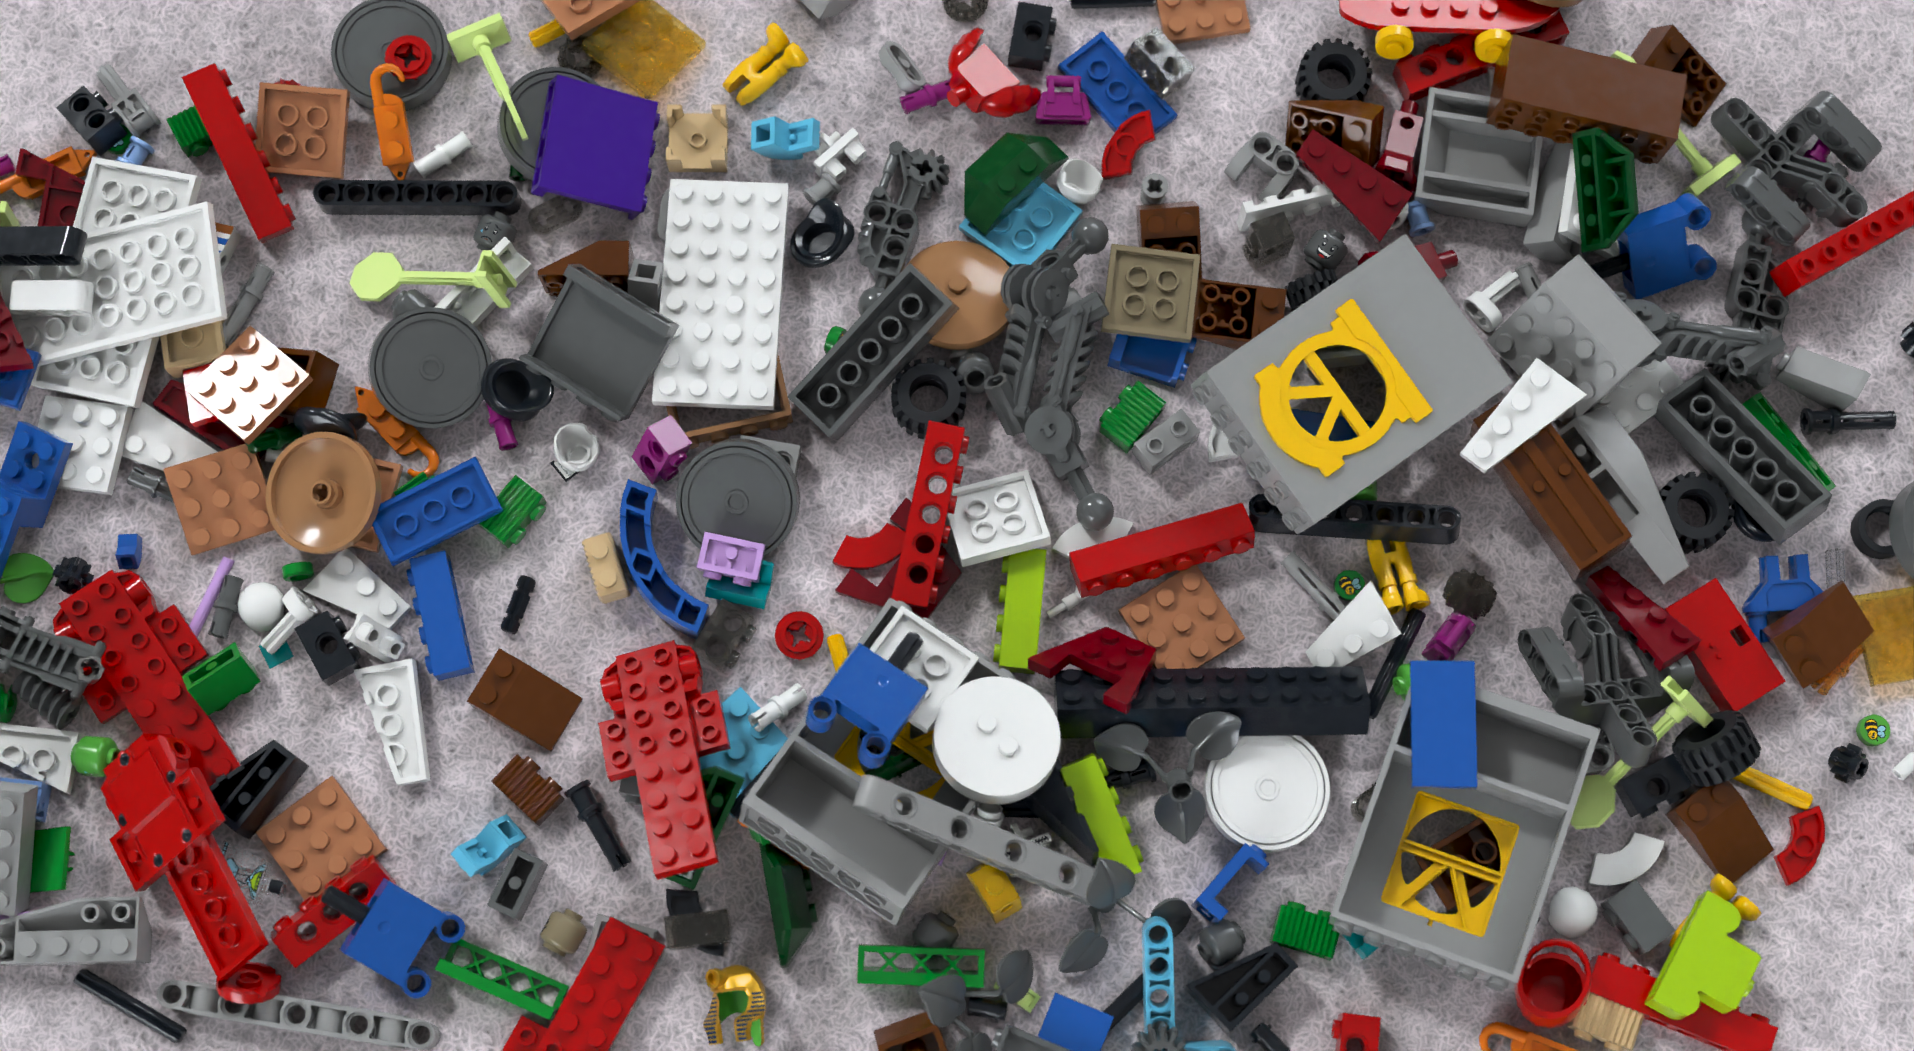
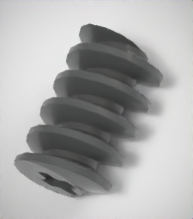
(47, 699)

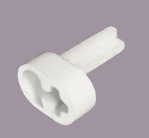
(1481, 304)
(300, 611)

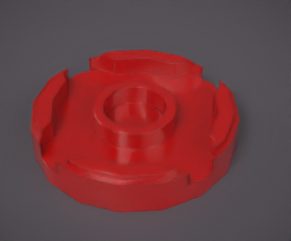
(250, 984)

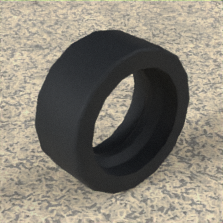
(1859, 533)

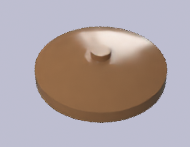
(973, 281)
(323, 493)

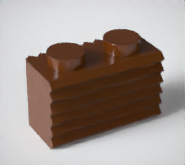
(528, 789)

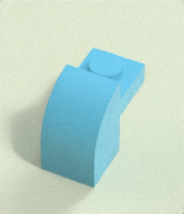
(783, 140)
(489, 846)

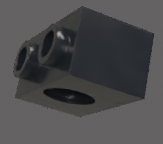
(1031, 20)
(316, 634)
(1666, 774)

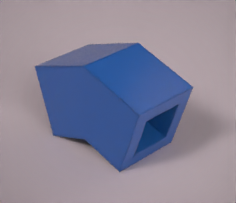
(129, 551)

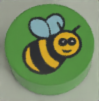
(1873, 730)

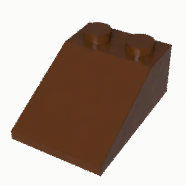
(323, 372)
(1819, 634)
(524, 700)
(1721, 829)
(1472, 843)
(911, 1034)

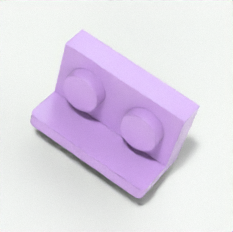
(730, 558)

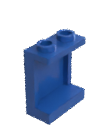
(1151, 358)
(1205, 902)

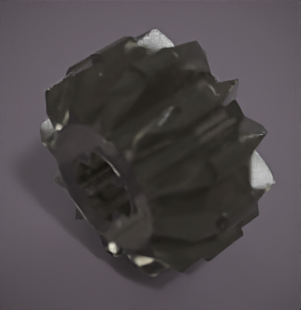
(1469, 594)

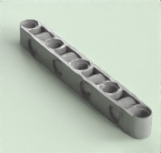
(973, 837)
(320, 1017)

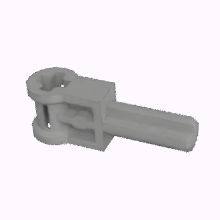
(127, 103)

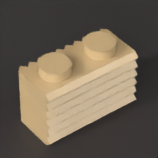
(606, 568)
(1608, 1023)

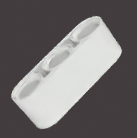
(51, 298)

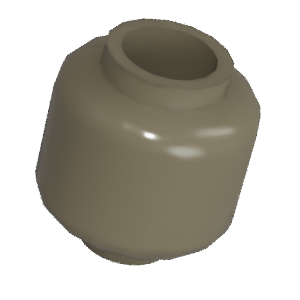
(563, 932)

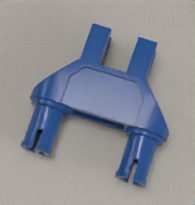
(1777, 594)

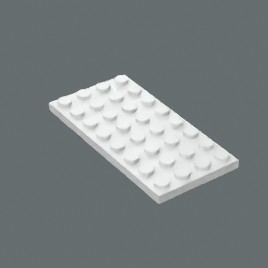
(111, 196)
(146, 280)
(723, 292)

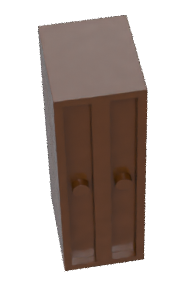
(1567, 90)
(1561, 500)

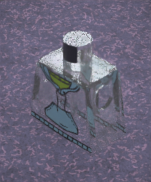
(253, 874)

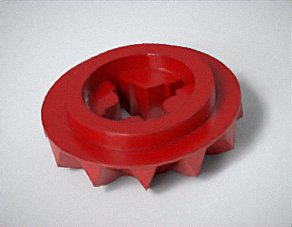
(401, 48)
(794, 622)

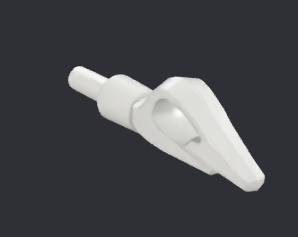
(1067, 603)

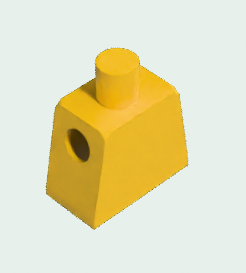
(995, 891)

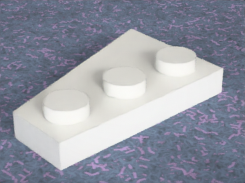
(356, 588)
(1355, 631)
(40, 753)

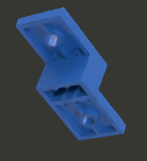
(27, 490)

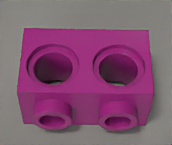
(662, 450)

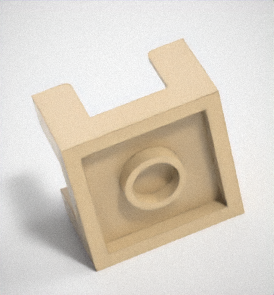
(697, 140)
(192, 347)

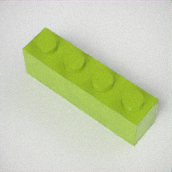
(1021, 610)
(1100, 811)

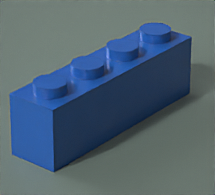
(441, 616)

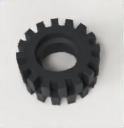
(1308, 286)

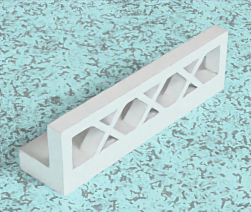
(475, 302)

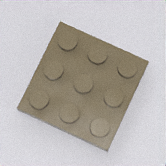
(1151, 293)

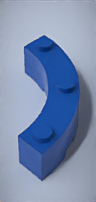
(645, 569)

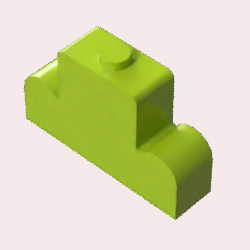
(1705, 963)

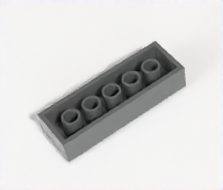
(873, 352)
(1743, 456)

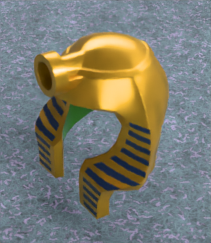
(736, 991)

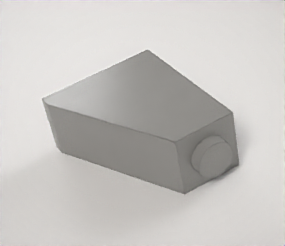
(1821, 378)

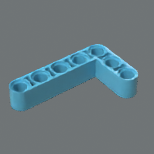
(1164, 980)

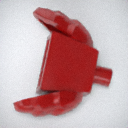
(984, 81)

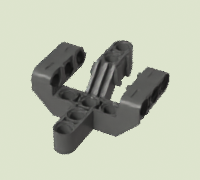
(1758, 177)
(1602, 696)

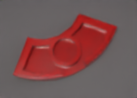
(1125, 144)
(870, 551)
(1804, 845)

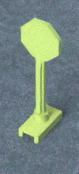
(480, 40)
(1701, 166)
(383, 274)
(1598, 793)

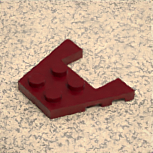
(61, 189)
(860, 588)
(1105, 655)

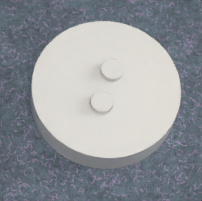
(996, 740)
(1267, 792)

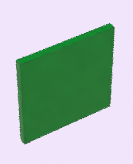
(50, 859)

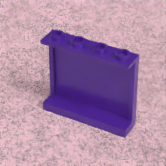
(595, 145)

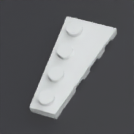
(1293, 204)
(1528, 408)
(159, 441)
(396, 707)

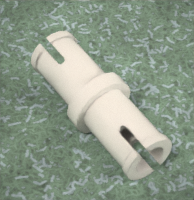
(443, 154)
(777, 707)

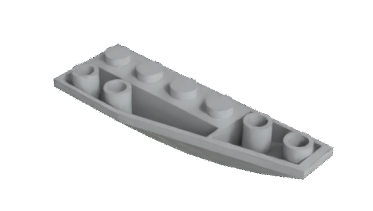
(1542, 229)
(1628, 486)
(78, 934)

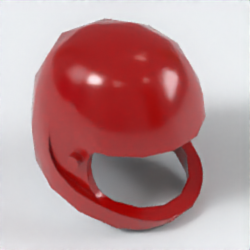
(1553, 985)

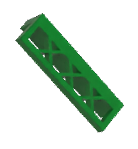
(1770, 419)
(916, 975)
(498, 990)

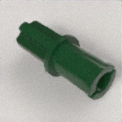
(274, 438)
(894, 767)

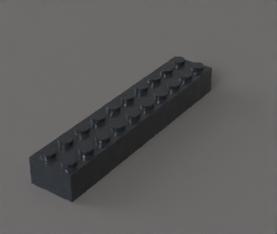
(1265, 699)

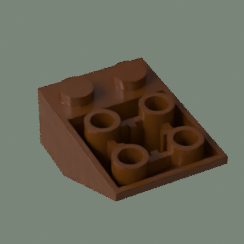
(1669, 50)
(1348, 123)
(1170, 227)
(605, 258)
(1235, 312)

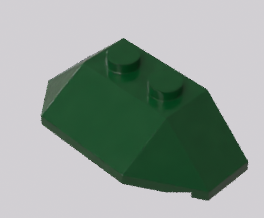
(1007, 177)
(1603, 187)
(721, 792)
(788, 902)

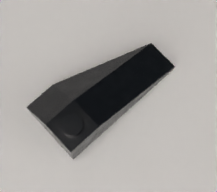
(1057, 808)

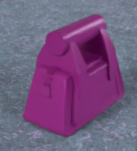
(1063, 107)
(1449, 638)

